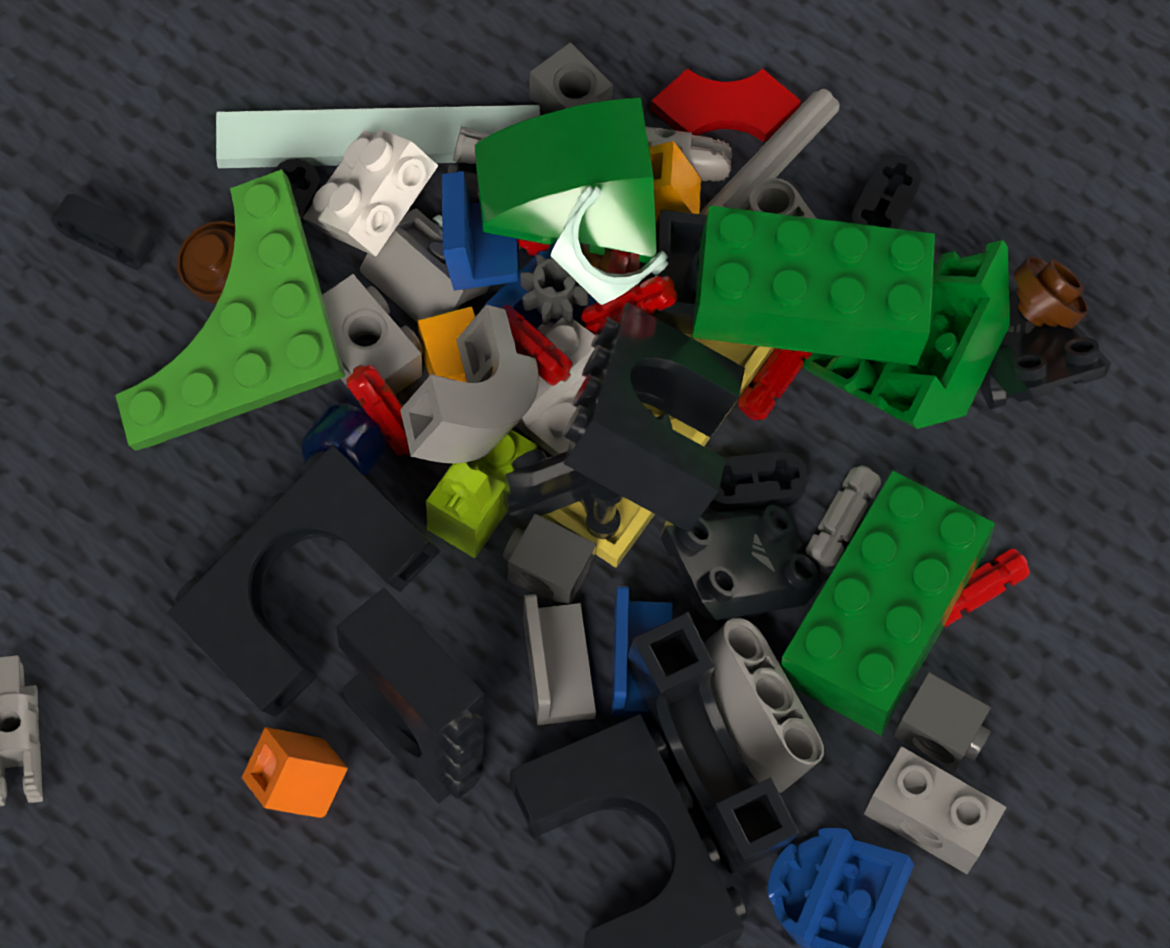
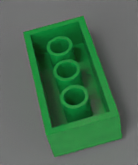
(814, 285)
(886, 602)

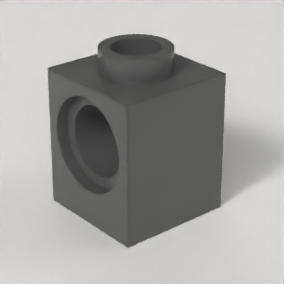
(567, 73)
(549, 560)
(944, 723)

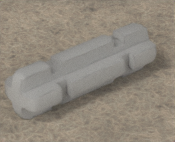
(843, 516)

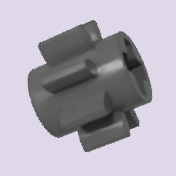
(544, 298)

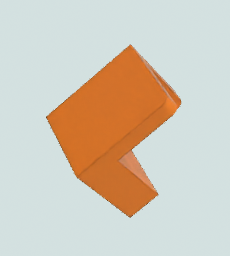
(294, 773)

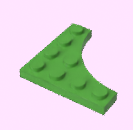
(260, 341)

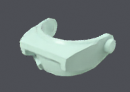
(599, 284)

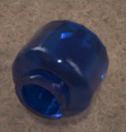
(350, 432)

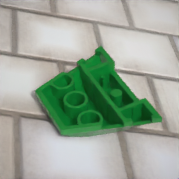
(543, 164)
(965, 333)

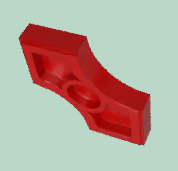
(747, 105)

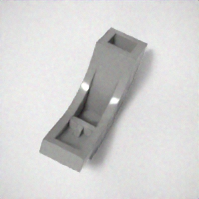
(468, 420)

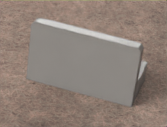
(415, 271)
(558, 662)

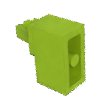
(471, 496)

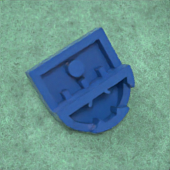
(837, 890)

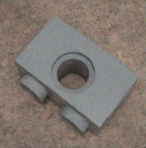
(364, 312)
(934, 810)

